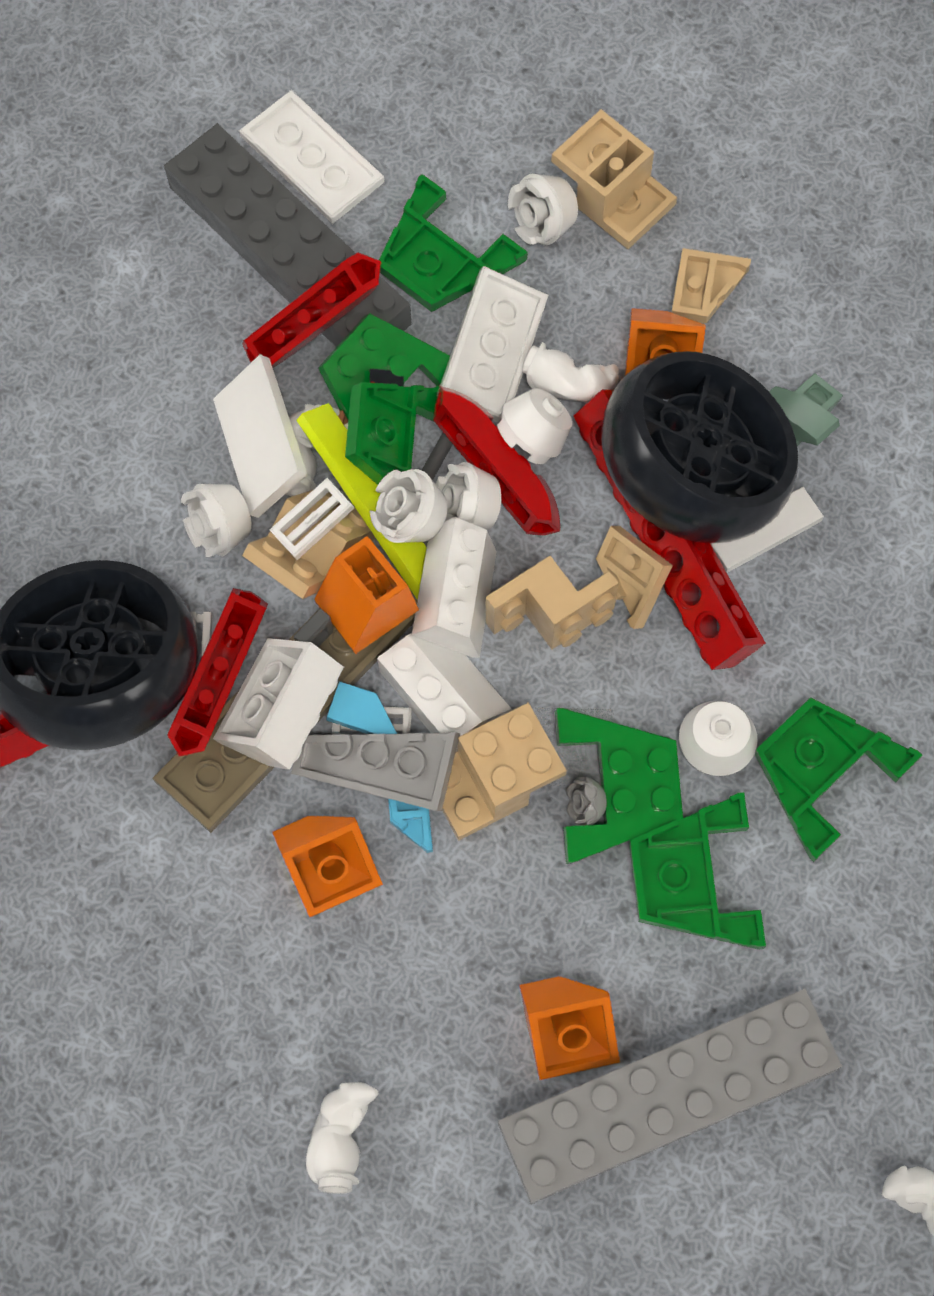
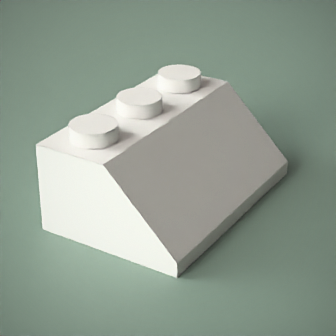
(455, 587)
(440, 686)
(279, 702)

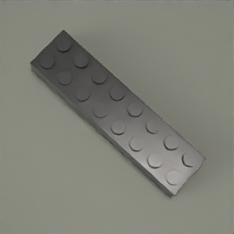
(270, 226)

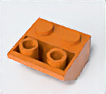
(364, 595)

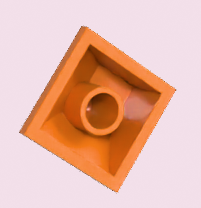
(661, 333)
(327, 860)
(569, 1026)

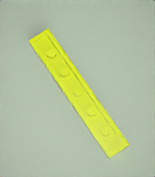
(329, 439)

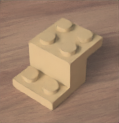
(614, 178)
(309, 571)
(551, 603)
(498, 770)

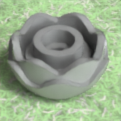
(586, 801)

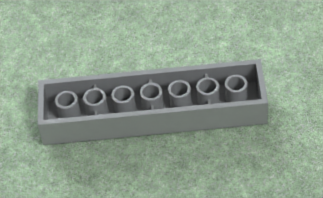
(668, 1096)

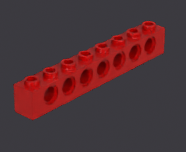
(700, 570)

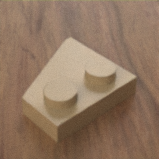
(706, 282)
(637, 570)

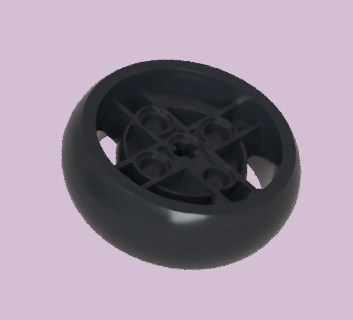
(698, 447)
(93, 654)

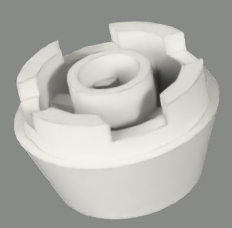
(543, 208)
(536, 424)
(471, 494)
(409, 507)
(216, 517)
(718, 738)

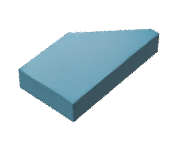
(359, 711)
(412, 822)

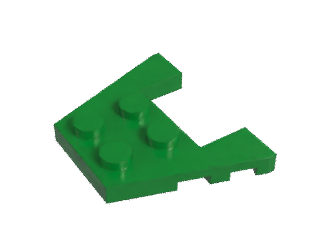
(430, 262)
(378, 346)
(384, 426)
(812, 755)
(637, 777)
(677, 878)

